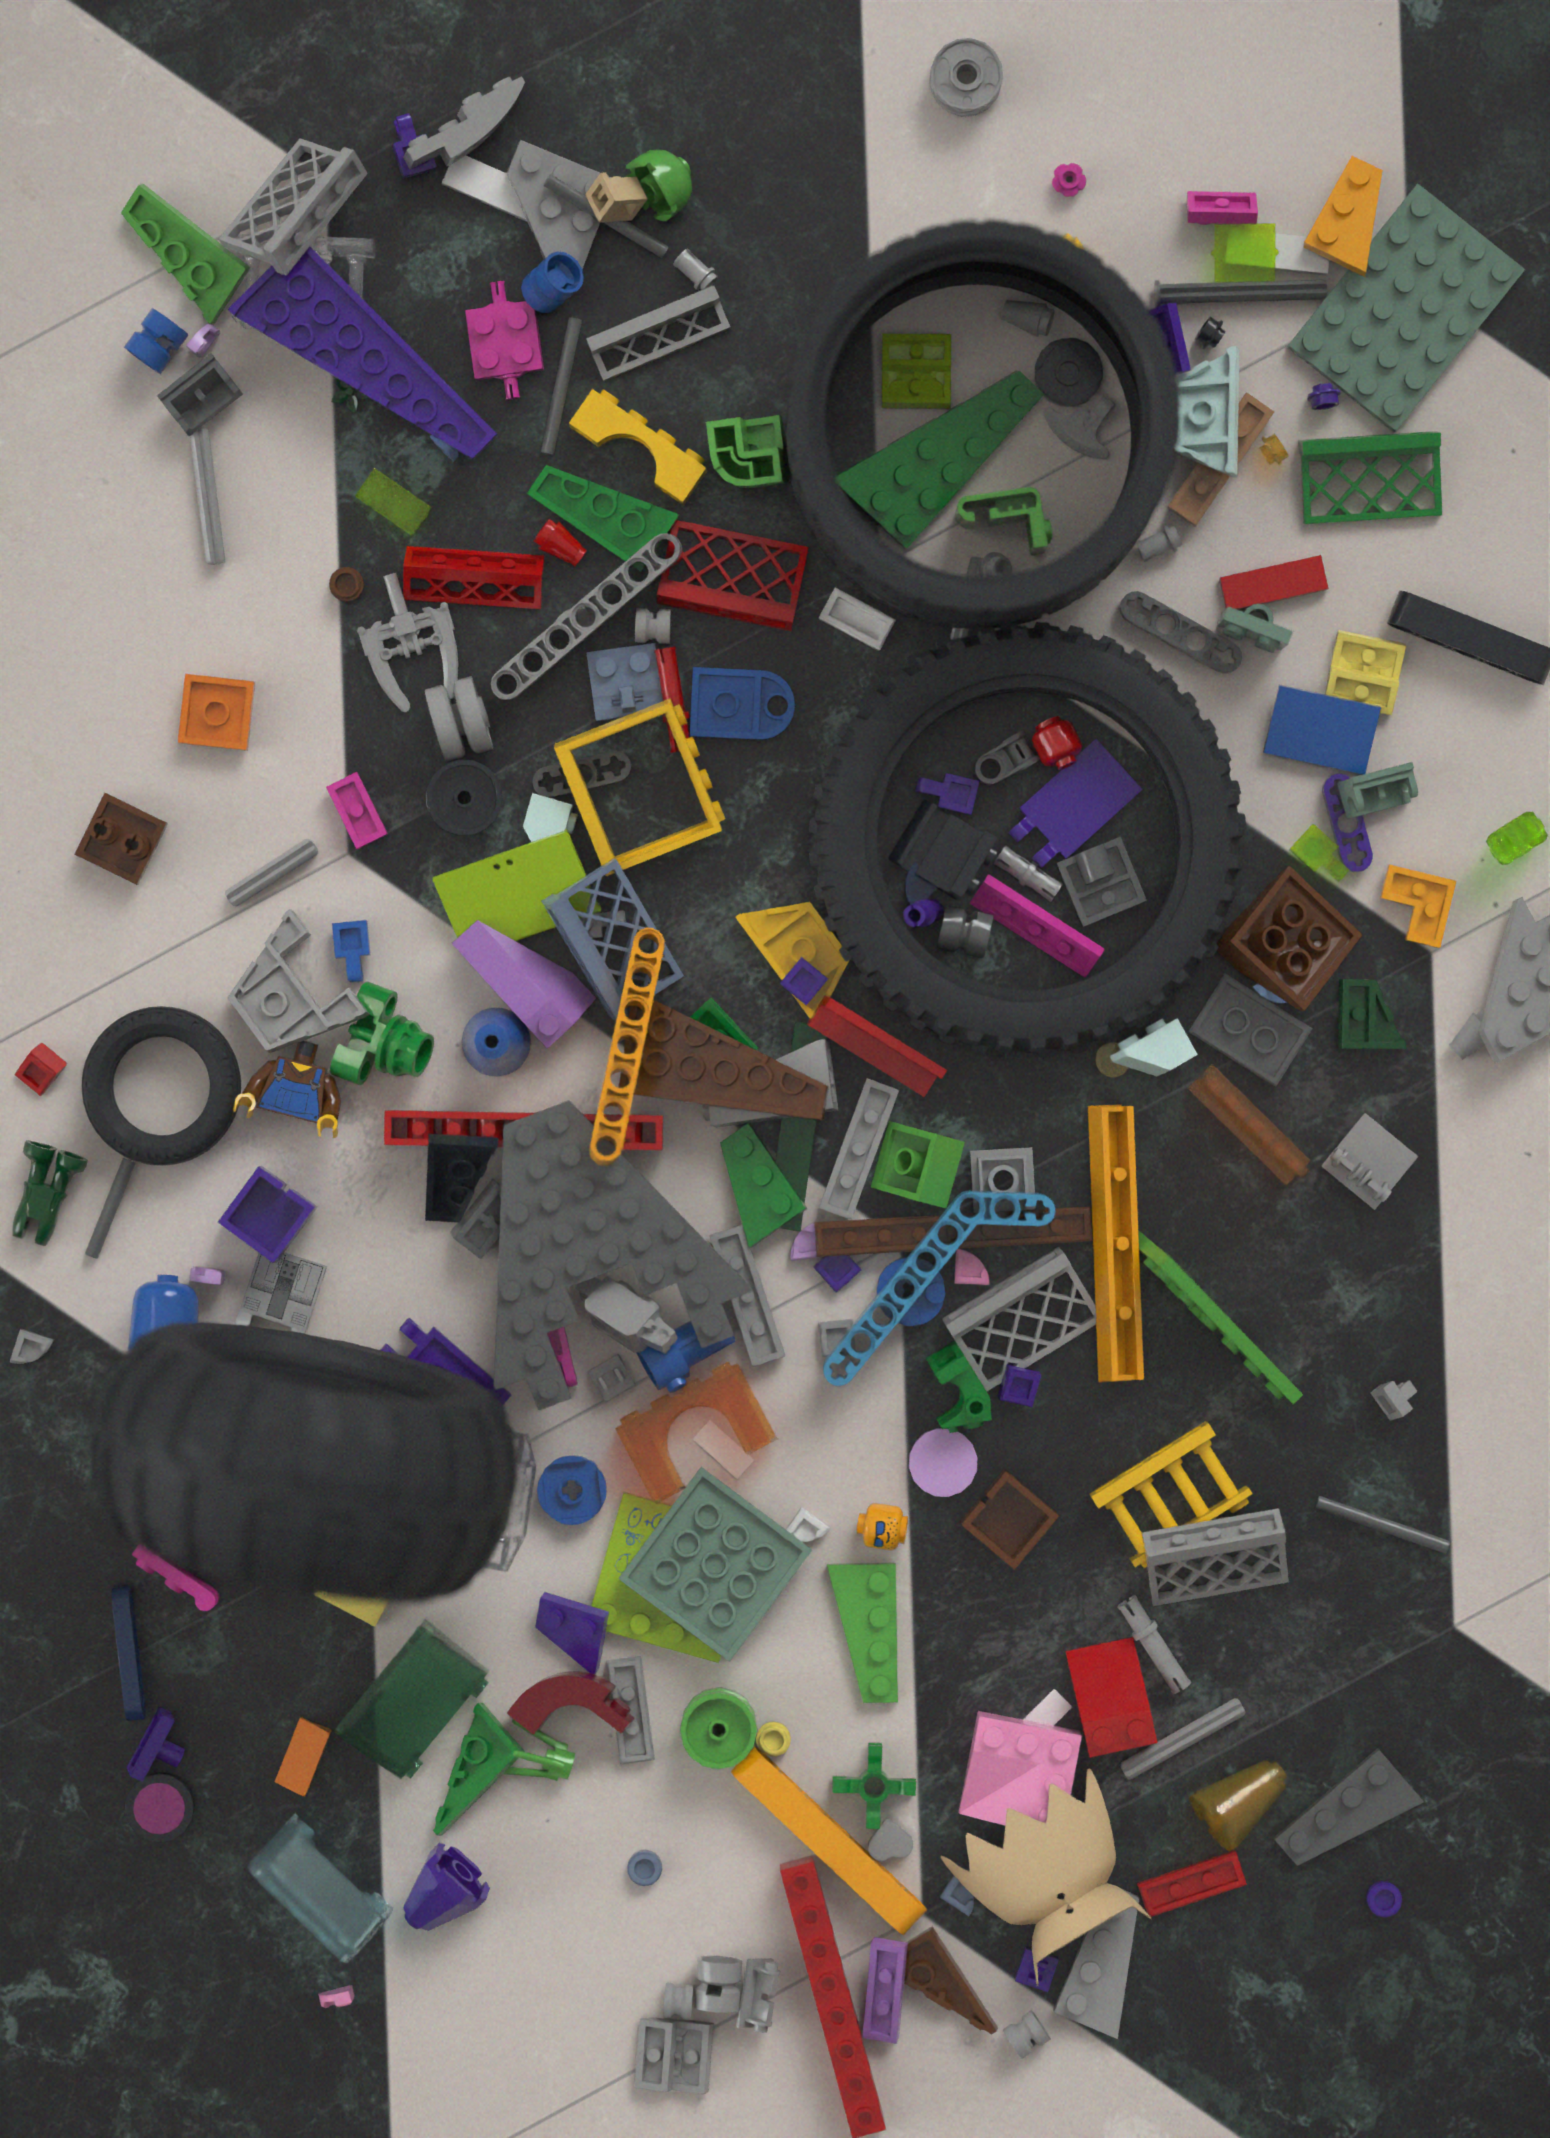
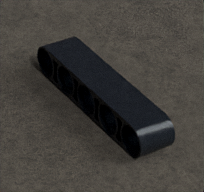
(1470, 637)

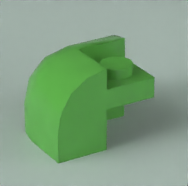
(749, 451)

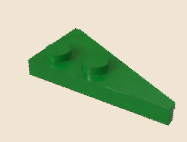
(482, 1761)

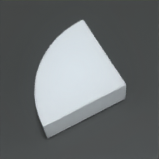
(806, 1526)

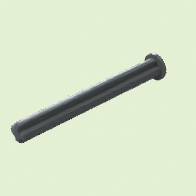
(1239, 291)

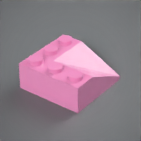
(1014, 1765)

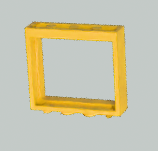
(587, 809)

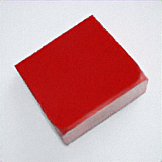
(40, 1068)

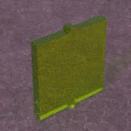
(1244, 252)

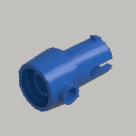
(672, 1368)

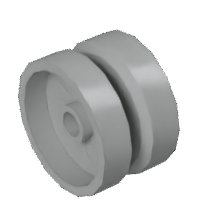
(459, 719)

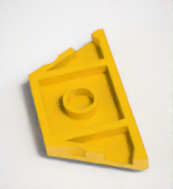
(794, 933)

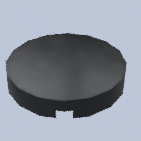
(1068, 372)

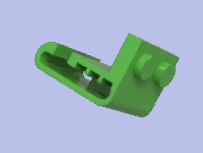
(1011, 507)

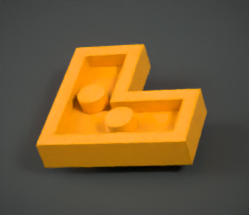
(1427, 895)

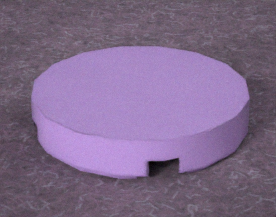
(942, 1462)

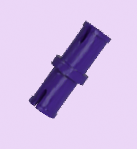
(923, 912)

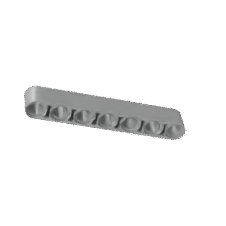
(570, 623)

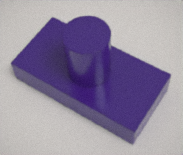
(155, 1746)

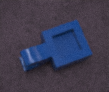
(351, 942)

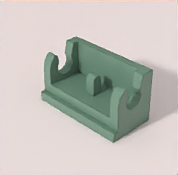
(1378, 790)

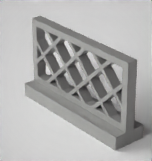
(308, 214)
(1008, 1293)
(1213, 1540)

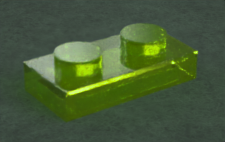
(393, 502)

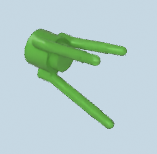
(556, 1762)

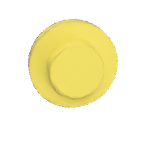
(773, 1739)

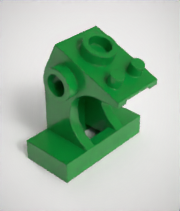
(952, 1366)

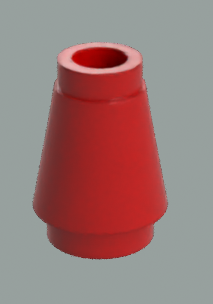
(559, 543)

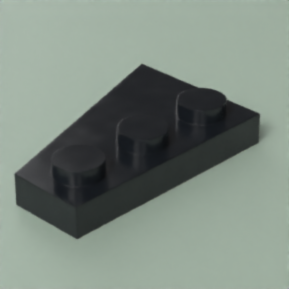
(453, 1172)

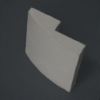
(674, 2055)

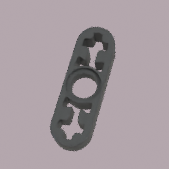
(593, 783)

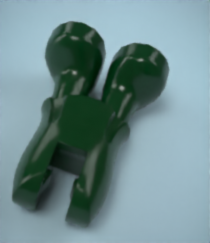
(41, 1199)

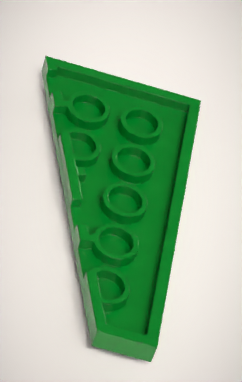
(925, 468)

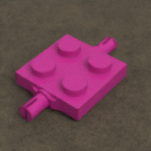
(504, 340)

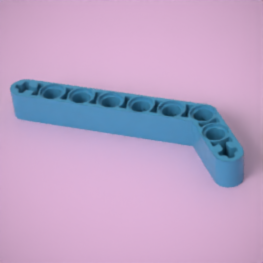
(922, 1278)

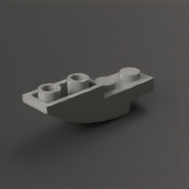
(478, 119)

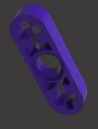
(1343, 851)

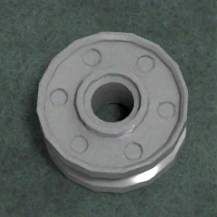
(962, 56)

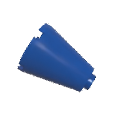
(512, 1045)

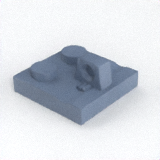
(623, 680)

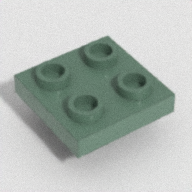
(1265, 633)

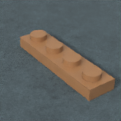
(1204, 482)

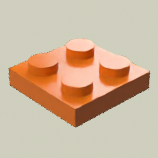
(216, 712)

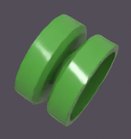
(728, 1746)

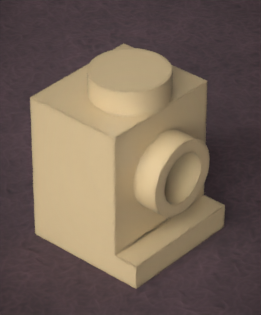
(616, 198)

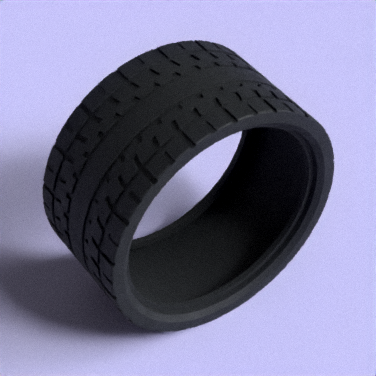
(1025, 261)

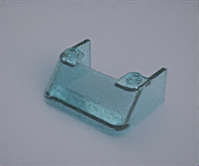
(317, 1890)

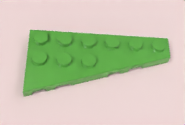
(1214, 1318)

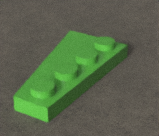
(194, 258)
(869, 1619)

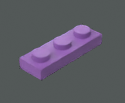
(885, 1990)

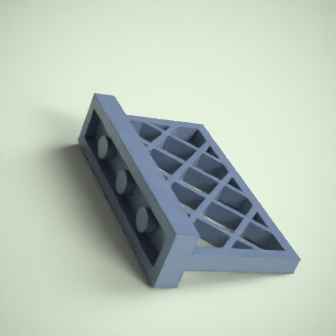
(583, 947)

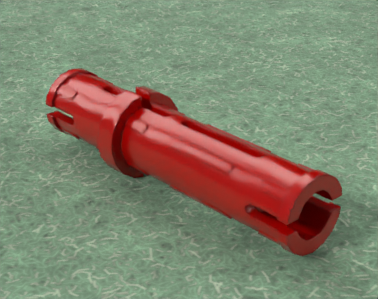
(671, 687)

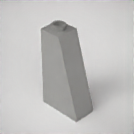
(811, 1060)

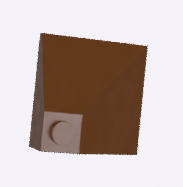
(1289, 940)

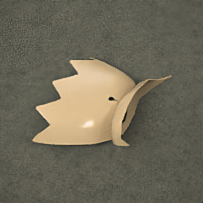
(1040, 1860)

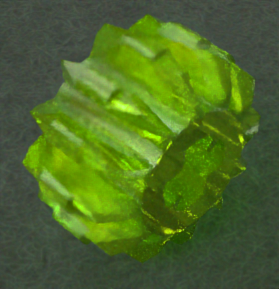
(1516, 838)

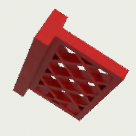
(728, 604)

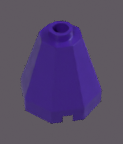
(444, 1889)

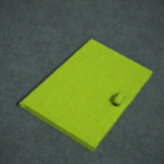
(512, 894)

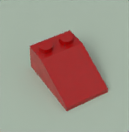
(1111, 1697)

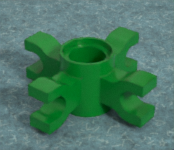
(898, 1786)

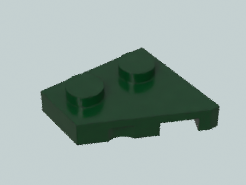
(1365, 1018)

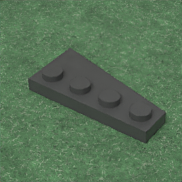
(1352, 1806)

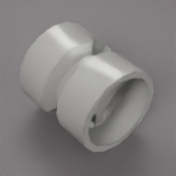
(721, 1972)

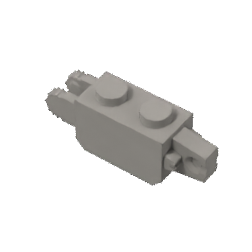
(625, 1315)

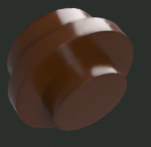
(346, 584)

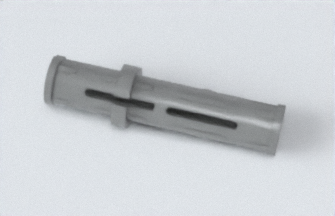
(1147, 1633)

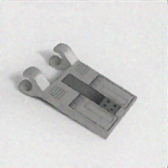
(282, 1291)

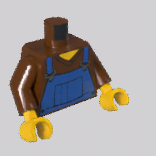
(295, 1089)

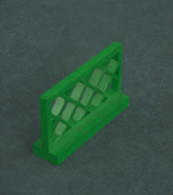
(1364, 447)

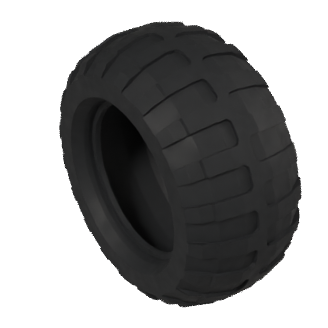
(303, 1463)

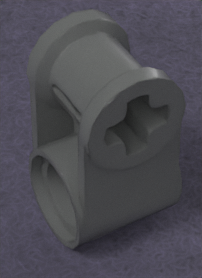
(1007, 759)

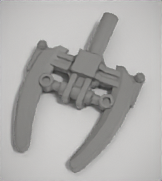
(405, 628)

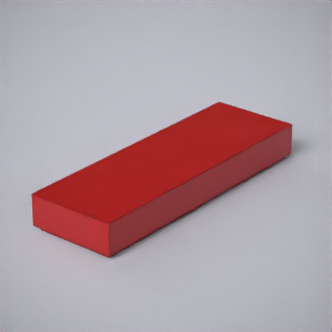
(1274, 583)
(1192, 1883)

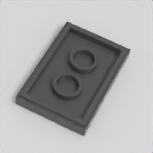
(1250, 1030)

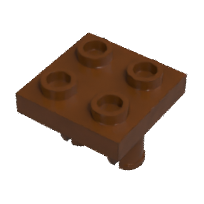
(121, 838)

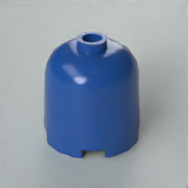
(162, 1304)

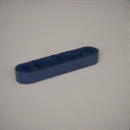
(128, 1653)

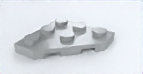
(552, 219)

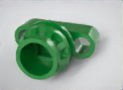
(393, 1043)

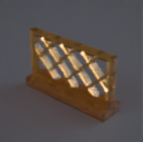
(1249, 1125)

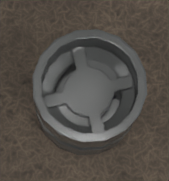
(964, 931)

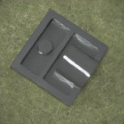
(1101, 881)

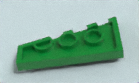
(605, 515)

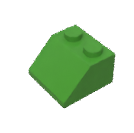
(917, 1164)

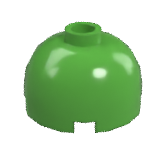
(664, 181)

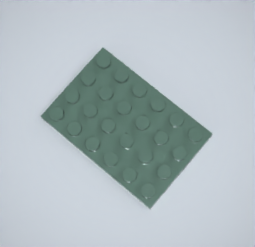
(1412, 312)

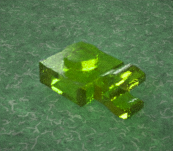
(1316, 850)

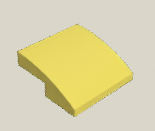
(1366, 669)

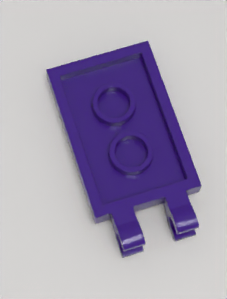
(1076, 803)
(438, 1350)

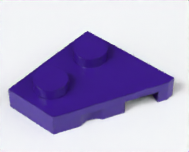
(573, 1628)

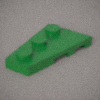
(759, 1186)

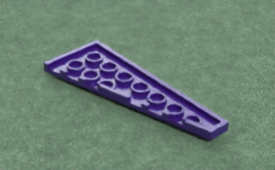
(341, 334)

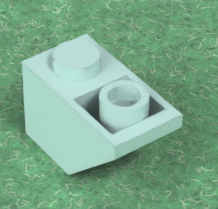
(548, 817)
(1158, 1051)

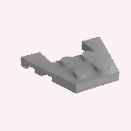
(278, 1003)

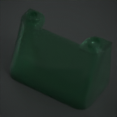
(412, 1700)

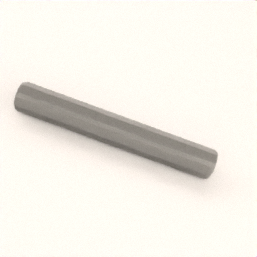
(207, 497)
(1182, 1738)

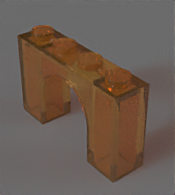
(647, 1433)

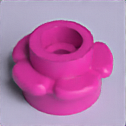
(1078, 179)

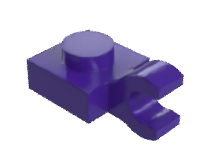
(406, 133)
(954, 793)

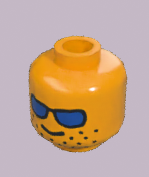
(882, 1526)

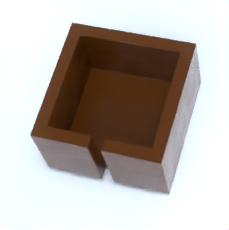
(1009, 1519)

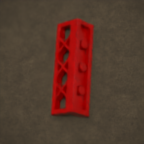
(473, 570)
(875, 1046)

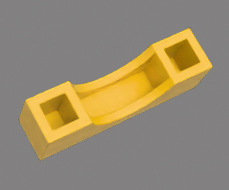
(602, 421)

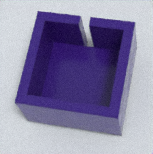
(267, 1215)

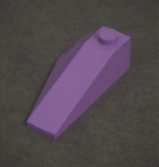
(533, 987)

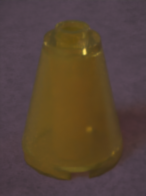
(1238, 1802)

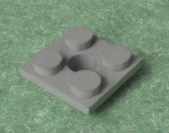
(1015, 1160)

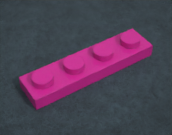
(1037, 926)

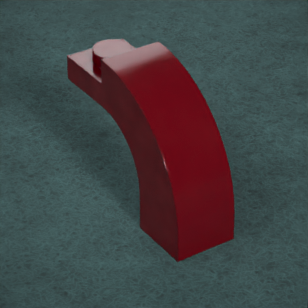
(565, 1689)

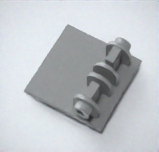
(1369, 1161)

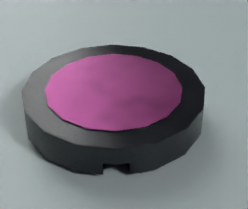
(160, 1807)

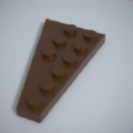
(705, 1067)

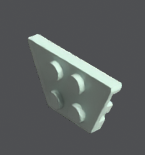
(1211, 413)

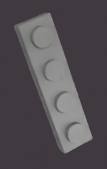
(859, 1148)
(751, 1308)

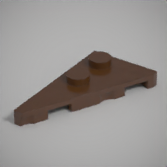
(941, 1980)

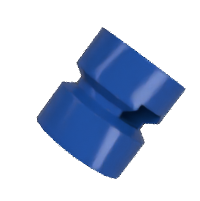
(552, 282)
(152, 353)

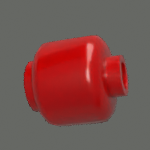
(1057, 743)

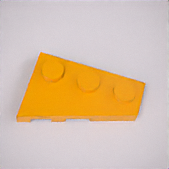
(1348, 218)

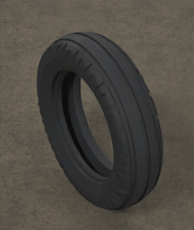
(99, 1085)

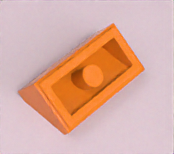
(303, 1756)

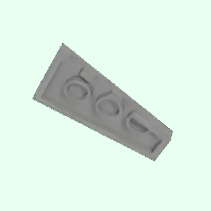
(1099, 1974)

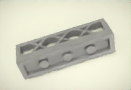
(655, 320)

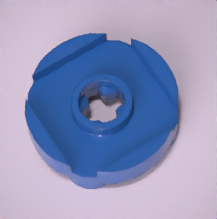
(927, 1304)
(560, 1505)

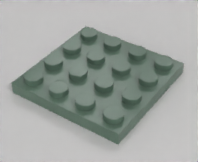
(715, 1564)

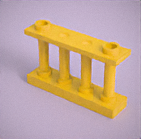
(1169, 1460)

